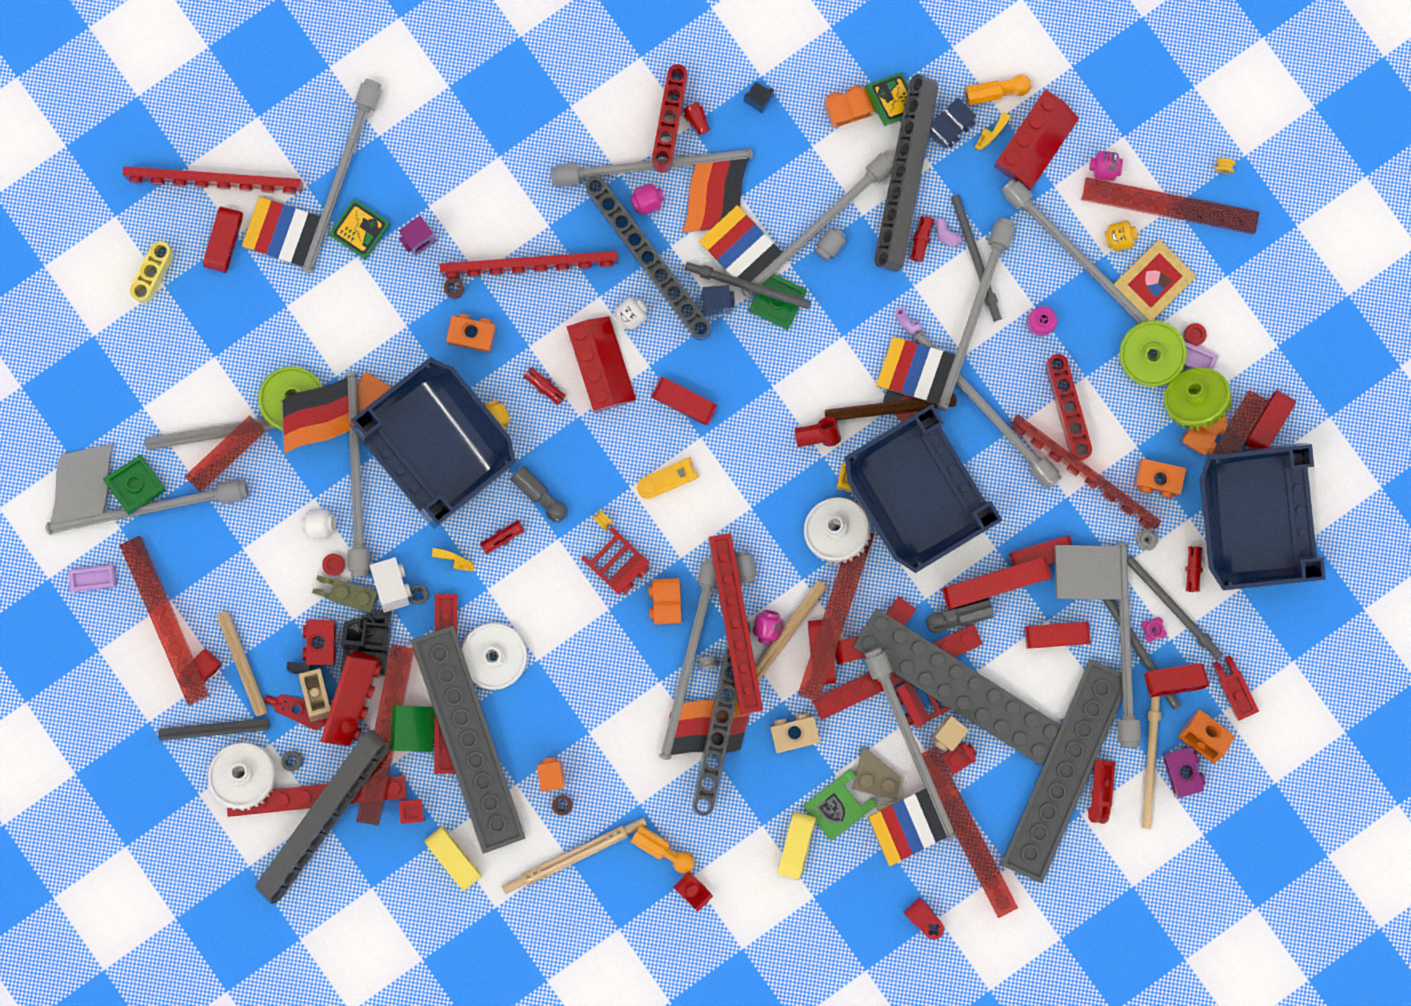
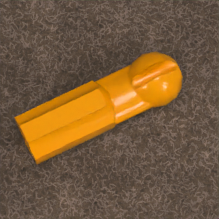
(995, 90)
(660, 848)

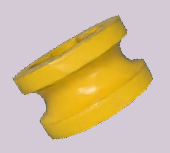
(1225, 166)
(602, 520)

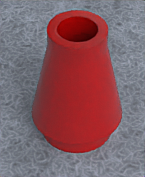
(696, 117)

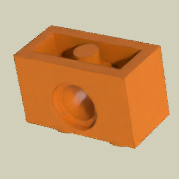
(481, 342)
(1172, 476)
(1206, 736)
(551, 774)

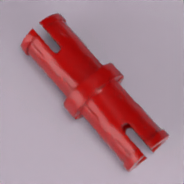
(921, 239)
(544, 386)
(502, 537)
(1193, 569)

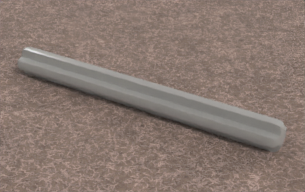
(197, 435)

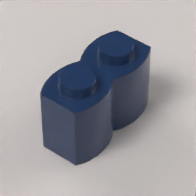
(951, 123)

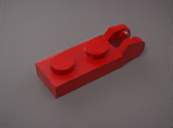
(1236, 690)
(1102, 791)

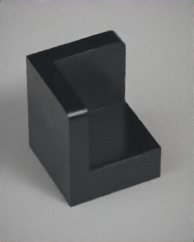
(759, 97)

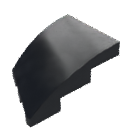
(368, 635)

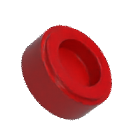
(1195, 334)
(333, 564)

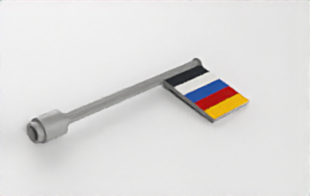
(296, 234)
(748, 251)
(930, 372)
(920, 817)

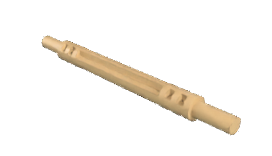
(574, 855)

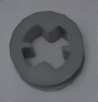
(425, 592)
(286, 756)

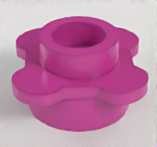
(1156, 623)

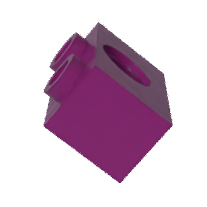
(416, 236)
(1174, 762)

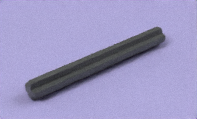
(213, 729)

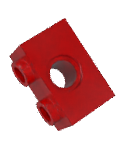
(327, 653)

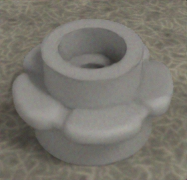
(1142, 544)

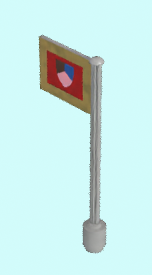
(1143, 288)

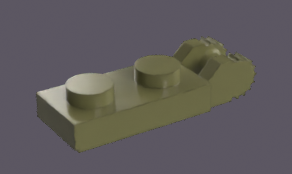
(348, 594)

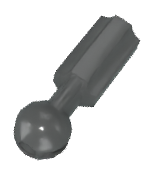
(537, 492)
(960, 616)

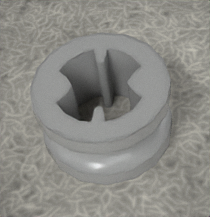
(708, 662)

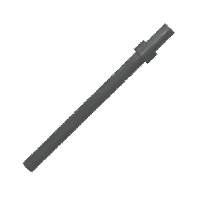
(708, 273)
(991, 298)
(1204, 640)
(1136, 644)

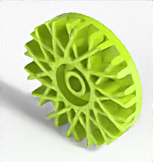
(1158, 369)
(281, 385)
(1197, 398)

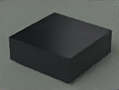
(297, 668)

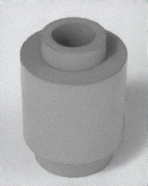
(830, 244)
(746, 567)

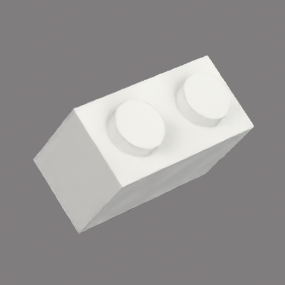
(389, 584)

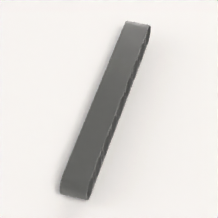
(906, 173)
(643, 248)
(720, 728)
(322, 816)

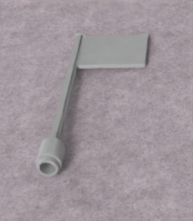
(1102, 575)

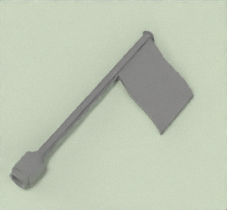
(83, 493)

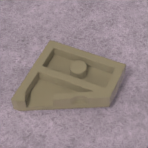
(875, 776)

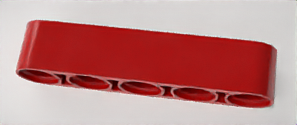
(672, 108)
(1069, 396)
(996, 583)

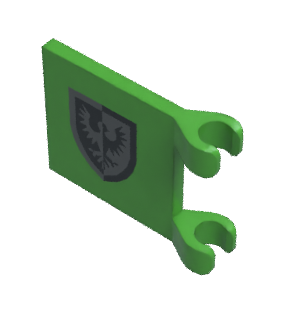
(836, 807)

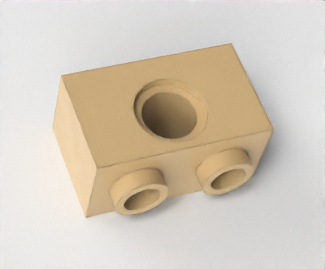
(315, 694)
(949, 734)
(808, 735)

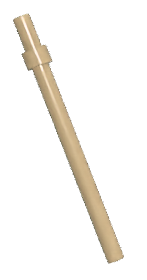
(1153, 717)

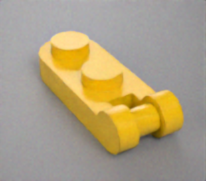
(666, 479)

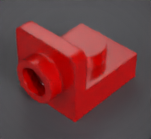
(959, 757)
(693, 891)

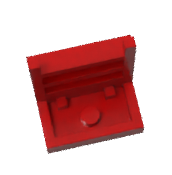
(635, 567)
(915, 711)

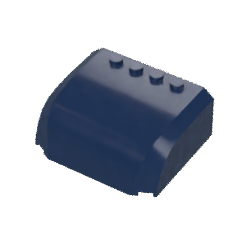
(435, 440)
(918, 491)
(1260, 517)

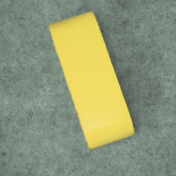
(150, 261)
(796, 845)
(453, 858)

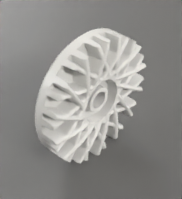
(839, 544)
(510, 651)
(249, 789)

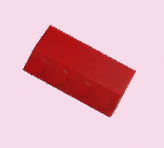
(1037, 140)
(601, 363)
(351, 698)

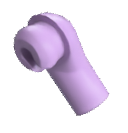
(946, 236)
(904, 321)

